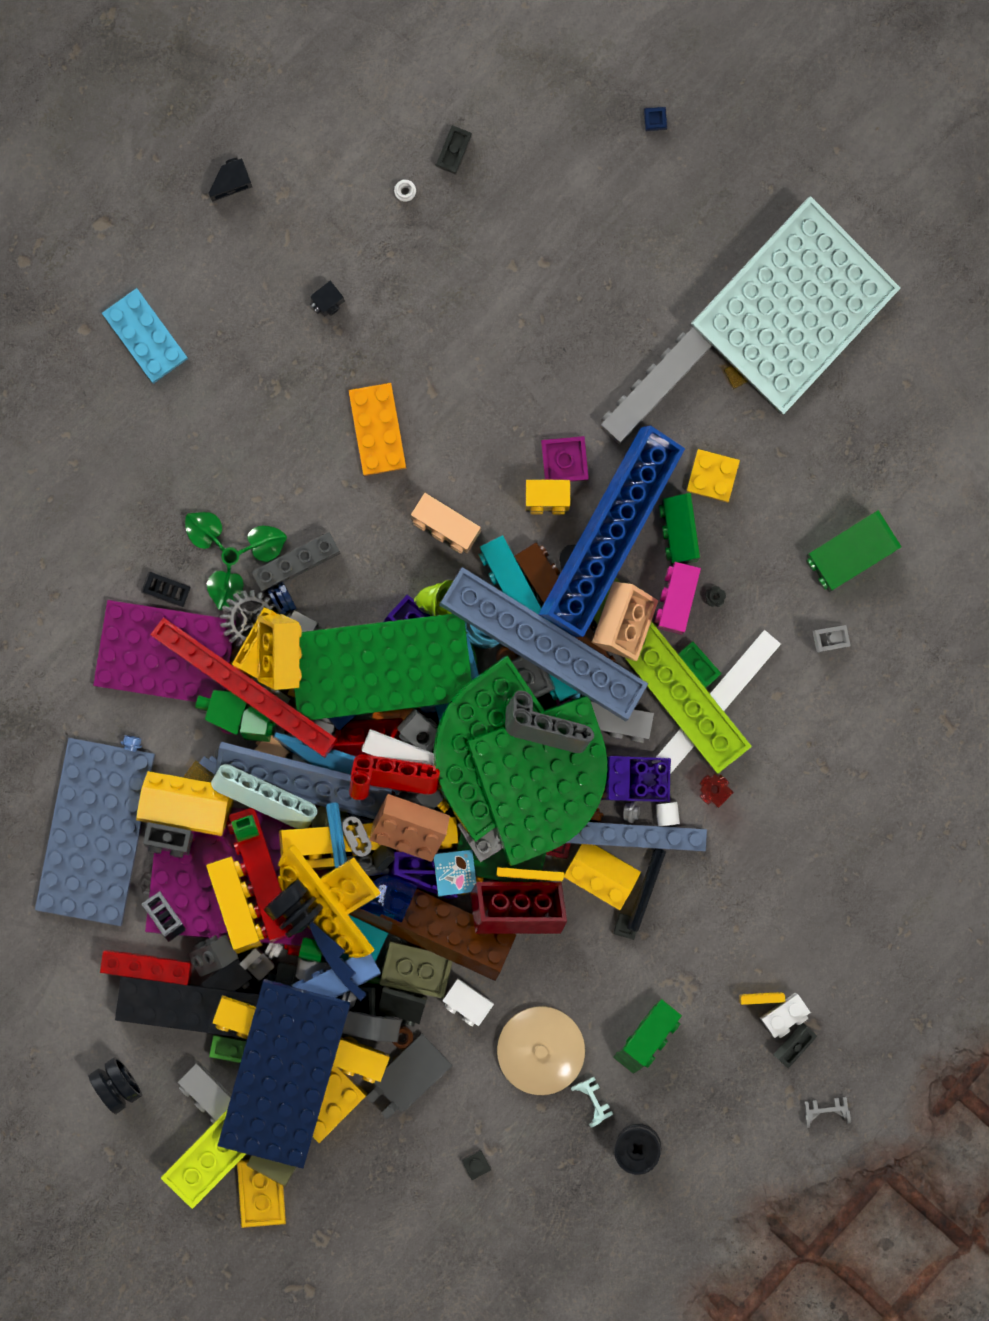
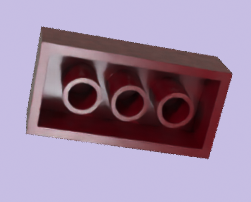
(518, 908)

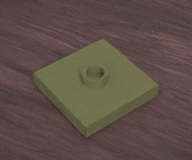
(273, 1170)

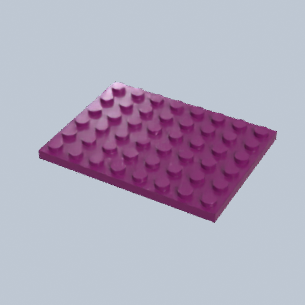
(189, 887)

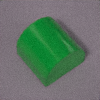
(245, 828)
(310, 950)

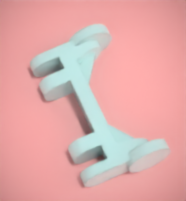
(598, 1113)

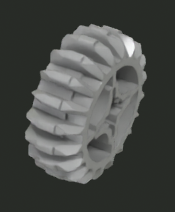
(242, 613)

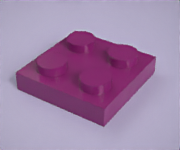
(565, 459)

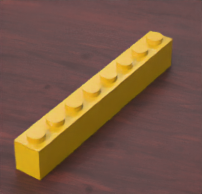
(318, 840)
(350, 1055)

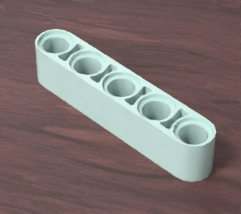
(264, 797)

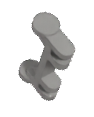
(840, 1110)

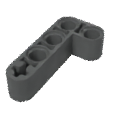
(544, 729)
(372, 1027)

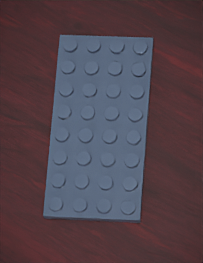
(94, 832)

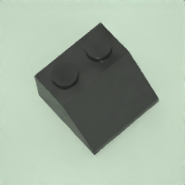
(402, 1005)

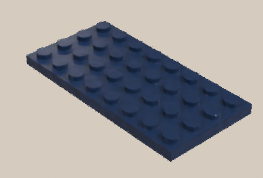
(283, 1073)

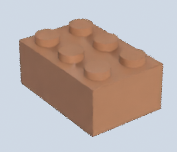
(409, 827)

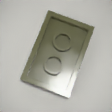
(415, 970)

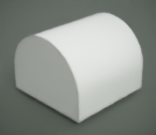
(667, 814)

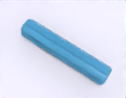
(336, 834)

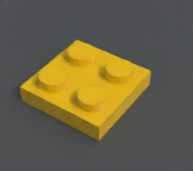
(713, 475)

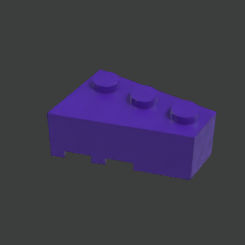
(416, 871)

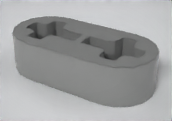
(361, 834)

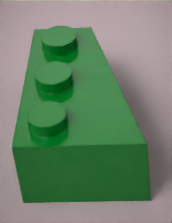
(649, 1037)

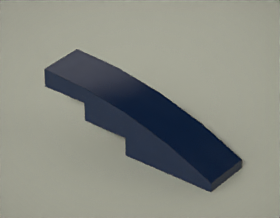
(332, 954)

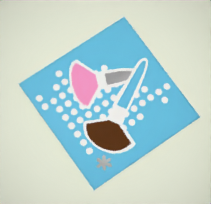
(455, 872)

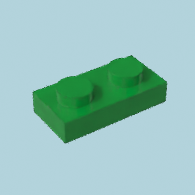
(699, 664)

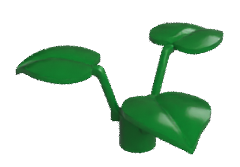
(265, 545)

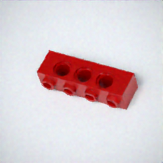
(146, 967)

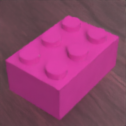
(677, 598)

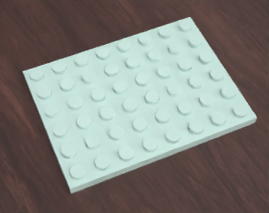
(795, 305)

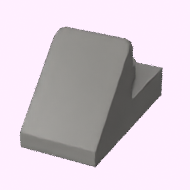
(831, 638)
(257, 963)

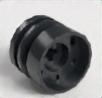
(293, 908)
(637, 1162)

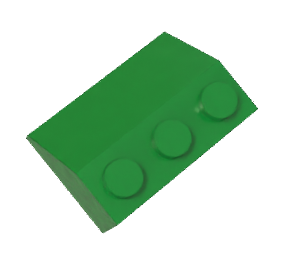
(679, 529)

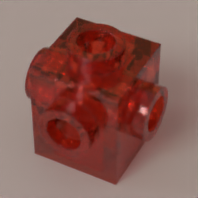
(723, 791)

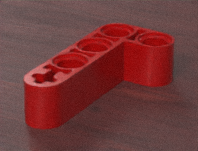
(391, 774)

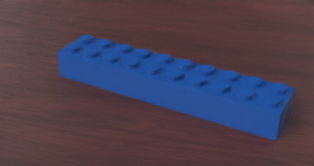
(611, 531)

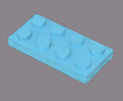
(145, 335)

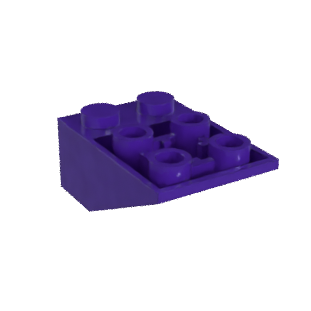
(637, 779)

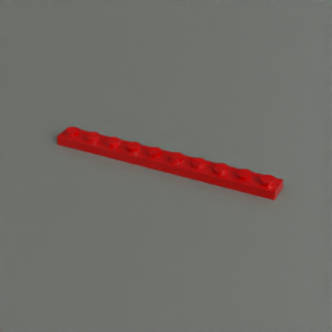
(244, 687)

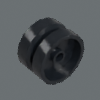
(115, 1085)

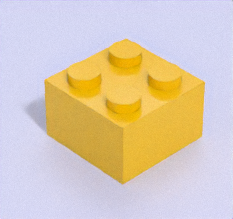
(547, 496)

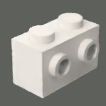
(467, 1002)
(785, 1015)

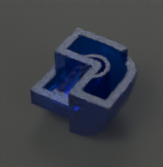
(393, 899)

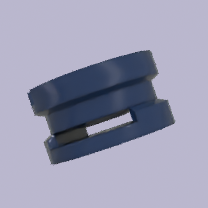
(284, 598)

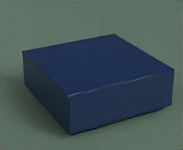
(655, 119)

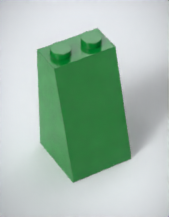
(853, 551)

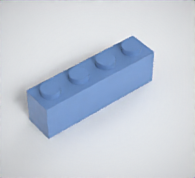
(329, 984)

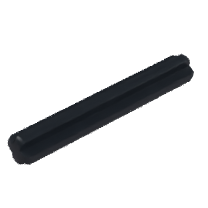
(646, 889)

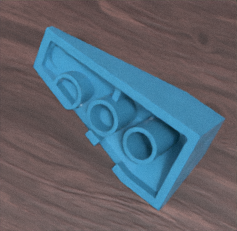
(334, 760)

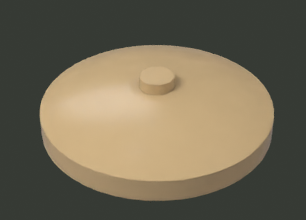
(541, 1050)

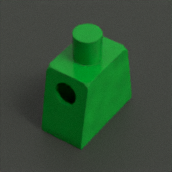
(223, 710)

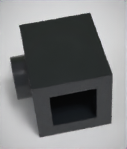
(327, 299)

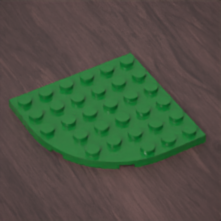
(471, 713)
(540, 791)

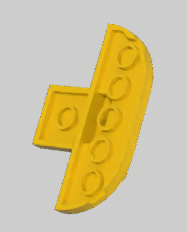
(338, 893)

